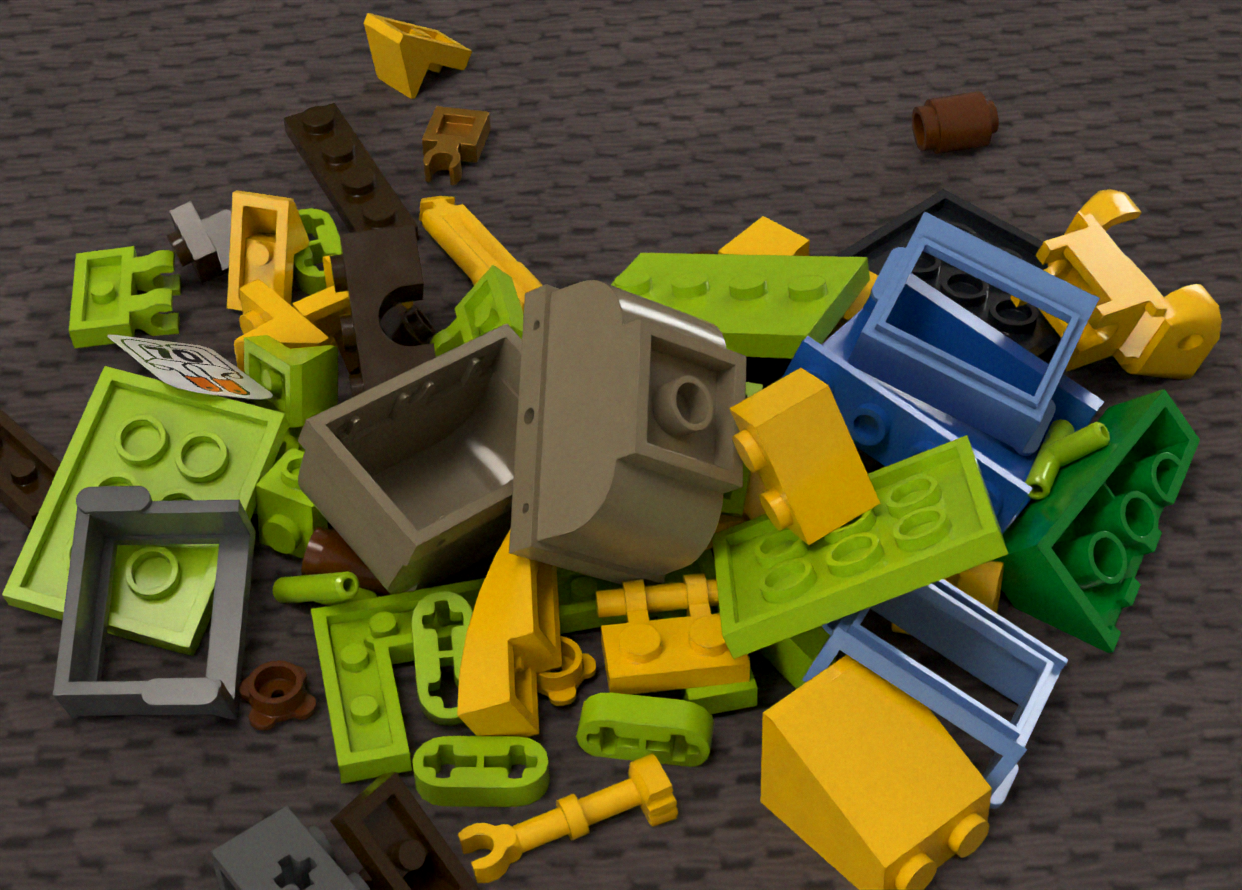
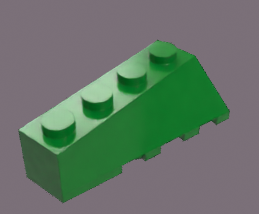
(1083, 544)

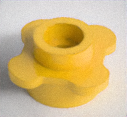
(562, 685)

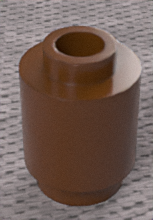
(954, 122)

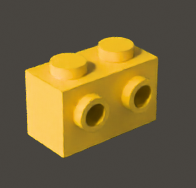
(803, 456)

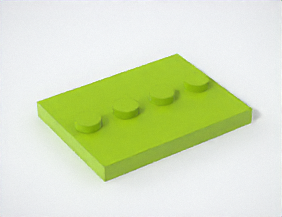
(754, 300)
(178, 450)
(927, 528)

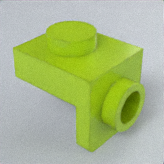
(283, 510)

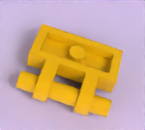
(670, 651)

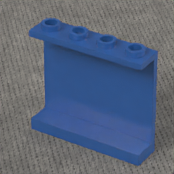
(898, 426)

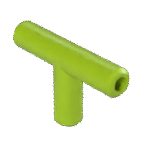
(1061, 448)
(320, 588)

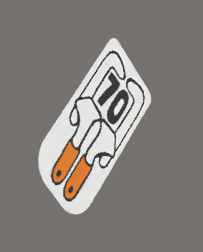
(191, 367)

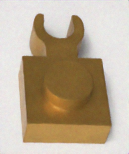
(452, 138)

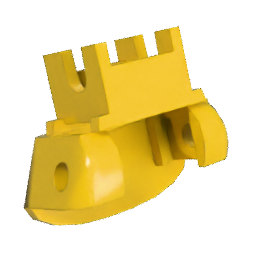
(1132, 317)

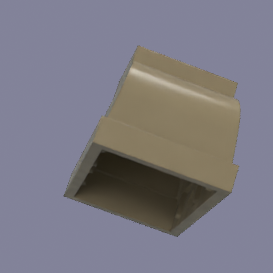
(621, 433)
(422, 463)

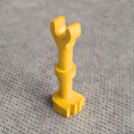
(645, 788)

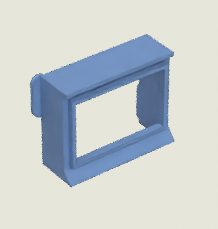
(948, 381)
(974, 641)

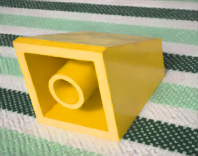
(871, 779)

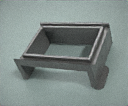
(129, 517)

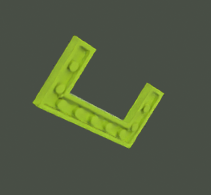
(367, 636)

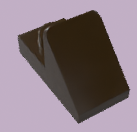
(398, 841)

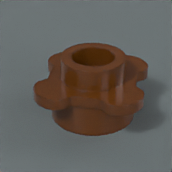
(272, 680)

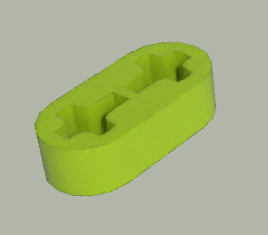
(327, 243)
(429, 658)
(642, 725)
(481, 771)

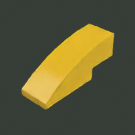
(507, 643)

